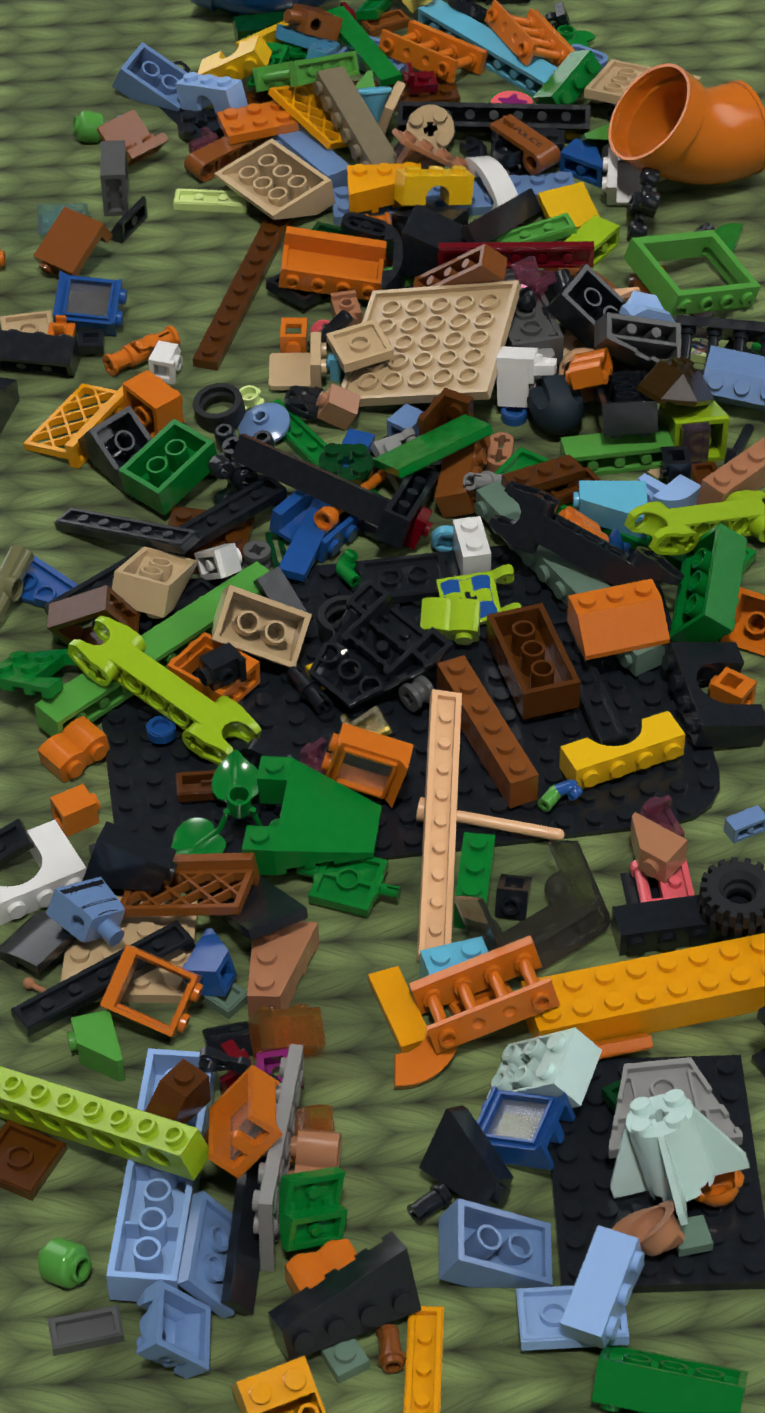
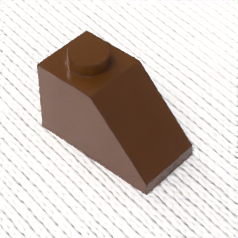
(181, 1093)

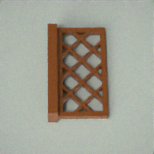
(204, 875)

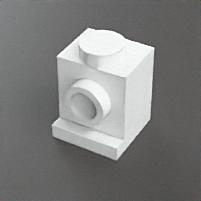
(166, 361)

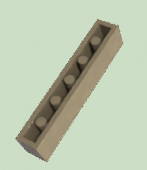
(352, 117)

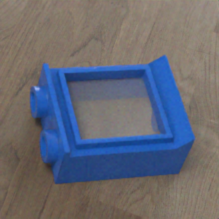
(90, 302)
(523, 1125)

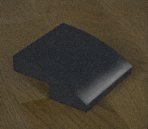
(36, 943)

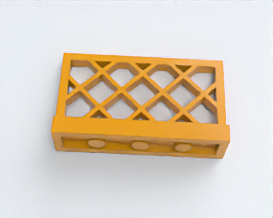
(307, 120)
(73, 450)

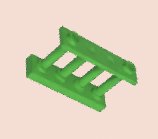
(302, 71)

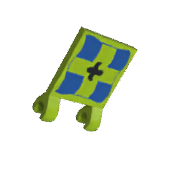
(480, 587)

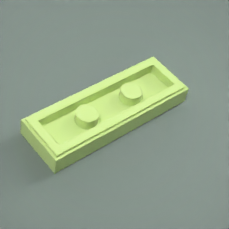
(209, 201)

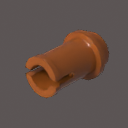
(391, 1357)

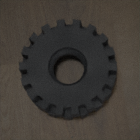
(728, 881)

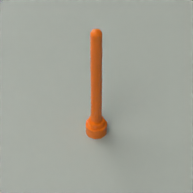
(328, 516)

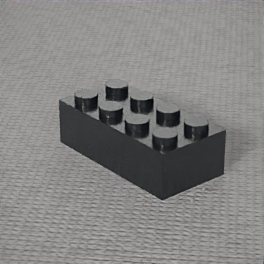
(582, 303)
(623, 408)

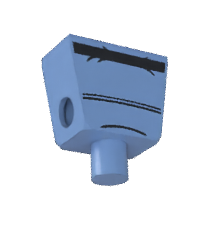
(88, 911)

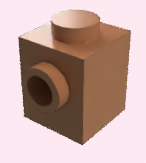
(337, 406)

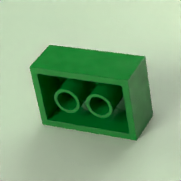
(168, 466)

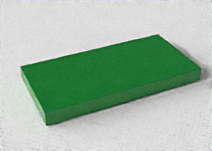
(433, 446)

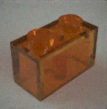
(278, 1028)

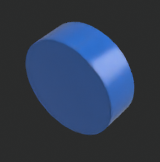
(514, 416)
(161, 730)

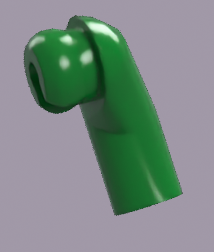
(346, 566)

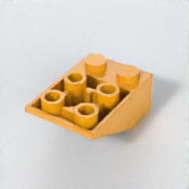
(279, 1390)

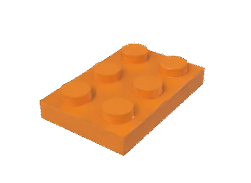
(255, 122)

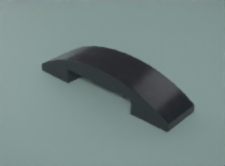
(396, 277)

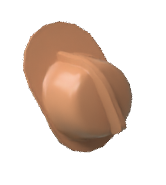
(655, 1228)

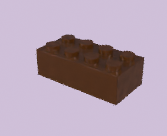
(533, 661)

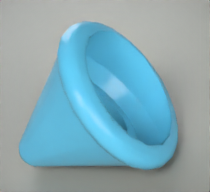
(375, 99)

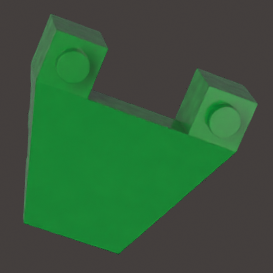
(316, 821)

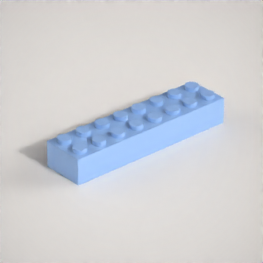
(153, 1202)

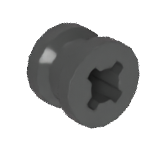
(257, 551)
(416, 693)

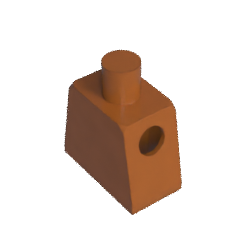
(307, 19)

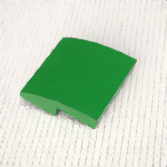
(311, 1208)

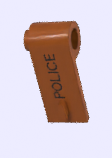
(538, 151)

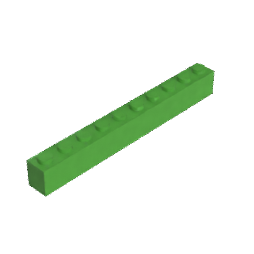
(163, 642)

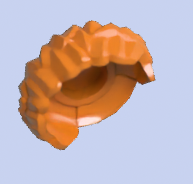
(722, 1190)

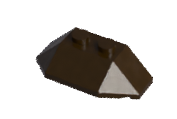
(677, 383)

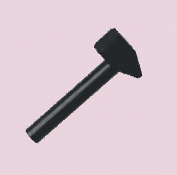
(740, 443)

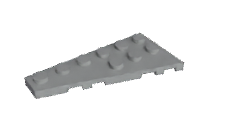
(278, 1158)

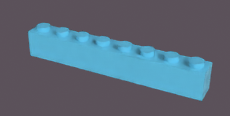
(499, 57)

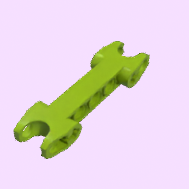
(678, 529)
(124, 661)

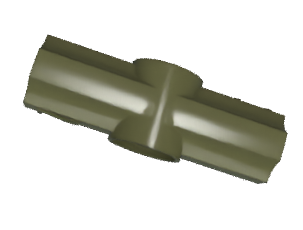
(12, 574)

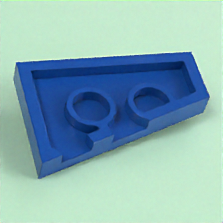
(44, 583)

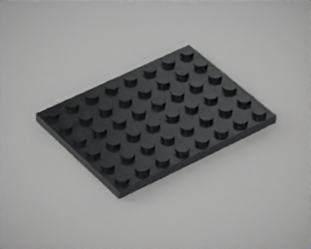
(585, 1198)

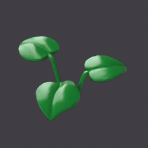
(232, 783)

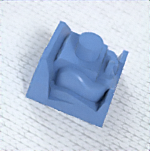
(174, 1330)

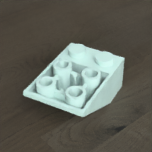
(549, 1065)

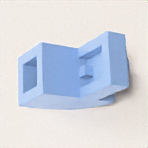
(677, 493)

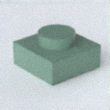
(345, 1359)

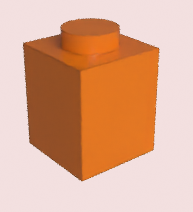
(75, 809)

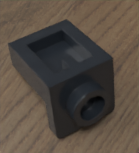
(512, 896)

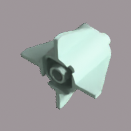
(671, 1151)

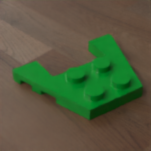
(34, 671)

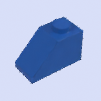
(583, 162)

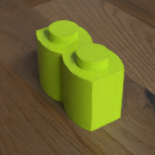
(453, 618)

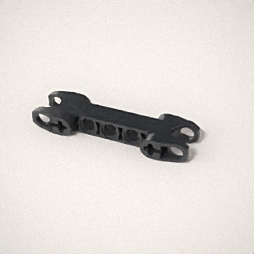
(544, 527)

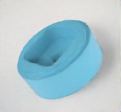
(442, 538)

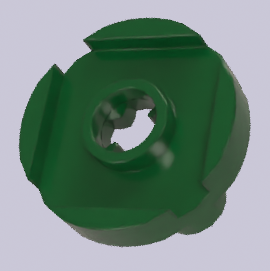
(355, 456)

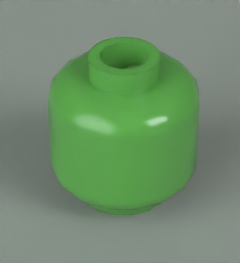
(86, 126)
(64, 1262)

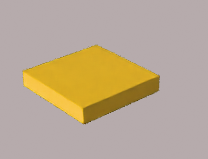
(568, 199)

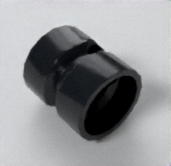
(508, 156)

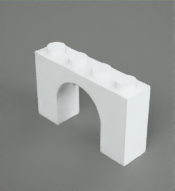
(58, 868)

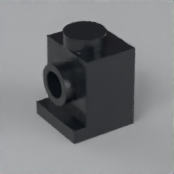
(674, 462)
(222, 667)

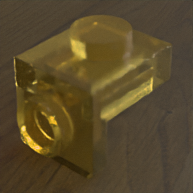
(371, 720)

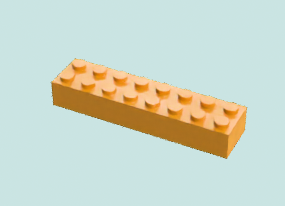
(658, 991)

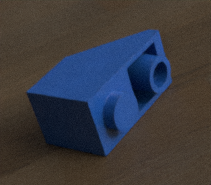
(212, 962)

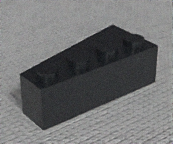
(348, 1301)

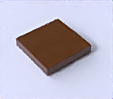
(27, 1159)

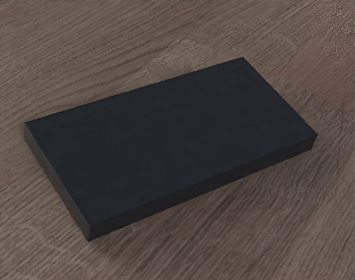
(264, 911)

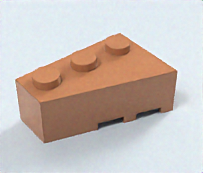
(279, 963)

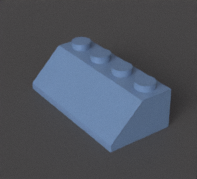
(736, 377)

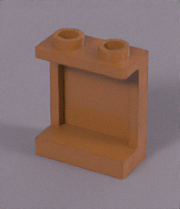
(70, 243)

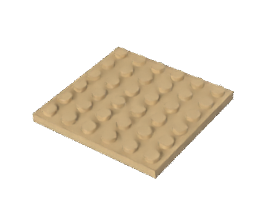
(438, 340)

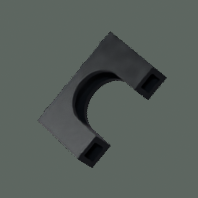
(707, 719)

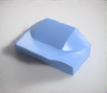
(645, 306)

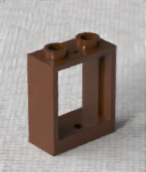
(102, 601)

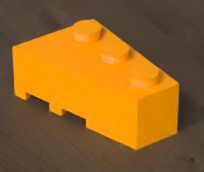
(373, 186)

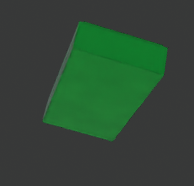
(372, 9)

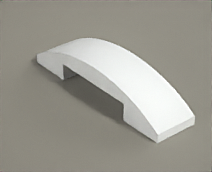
(494, 178)

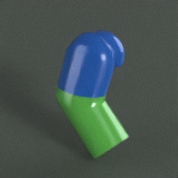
(557, 791)

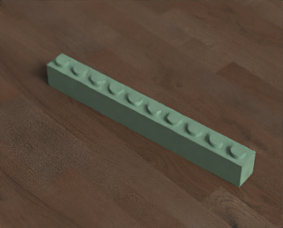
(558, 573)

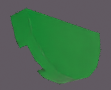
(730, 234)

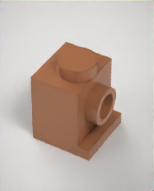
(348, 301)

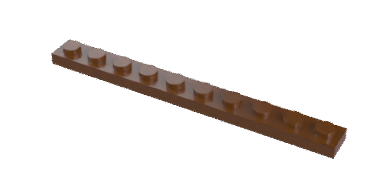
(241, 294)

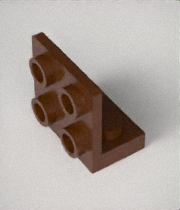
(445, 408)

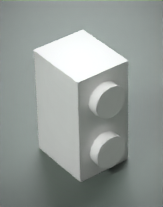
(471, 545)

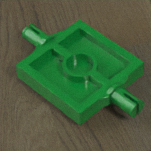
(350, 885)

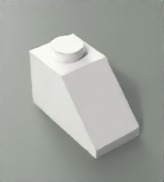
(219, 561)

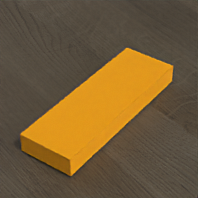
(398, 1008)

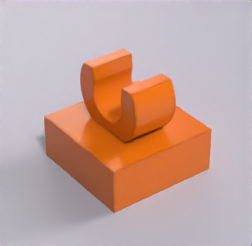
(61, 326)

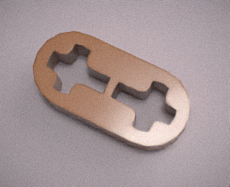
(495, 453)

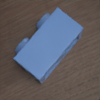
(745, 824)

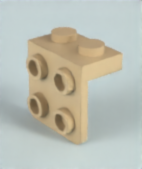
(299, 368)

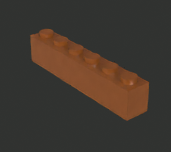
(490, 734)

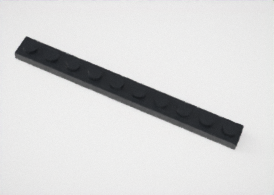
(209, 525)

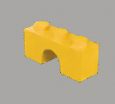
(250, 54)
(414, 184)

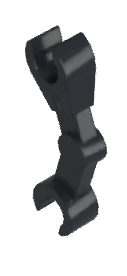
(221, 1061)

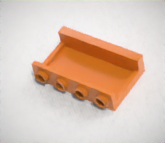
(331, 262)

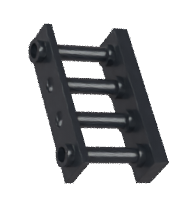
(719, 329)

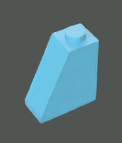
(611, 502)

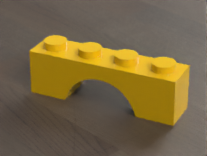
(595, 763)

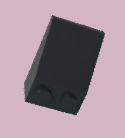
(115, 443)

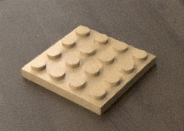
(613, 81)
(152, 987)

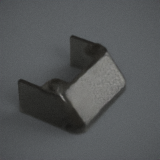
(569, 921)

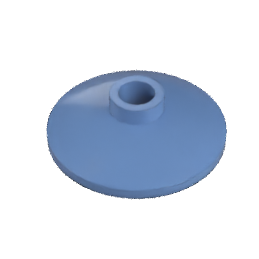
(266, 417)

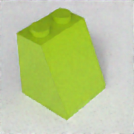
(676, 415)

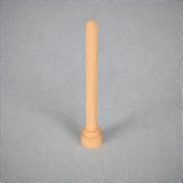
(499, 824)

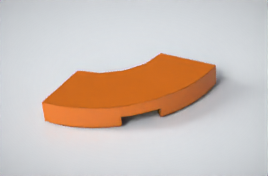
(420, 1064)

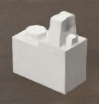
(517, 374)

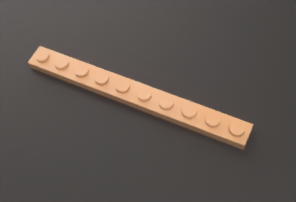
(439, 820)

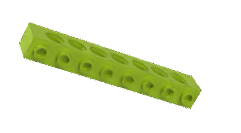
(102, 1124)

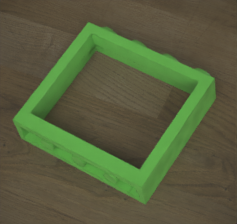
(646, 251)

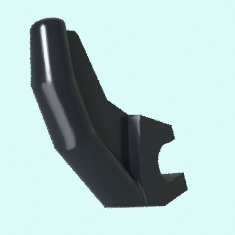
(472, 148)

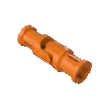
(138, 350)

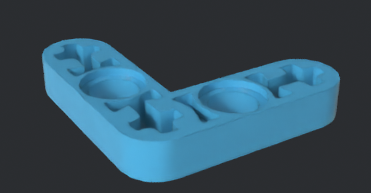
(316, 46)

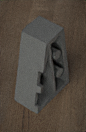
(638, 339)

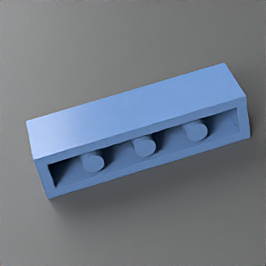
(315, 154)

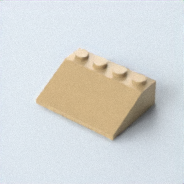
(278, 182)

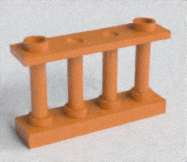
(528, 35)
(433, 51)
(477, 975)

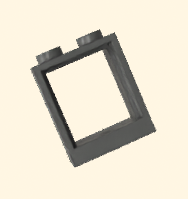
(114, 178)

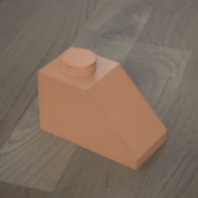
(656, 849)

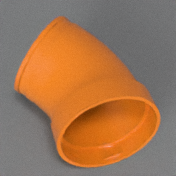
(689, 129)

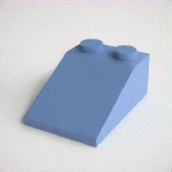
(150, 78)
(493, 1248)

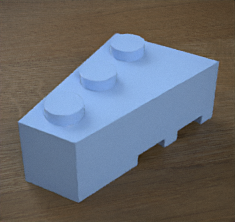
(603, 1287)

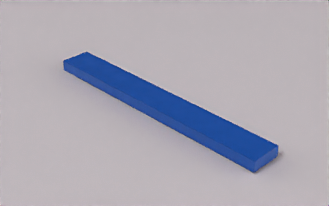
(307, 539)

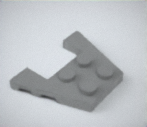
(658, 1078)

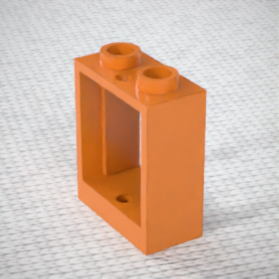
(188, 661)
(122, 977)

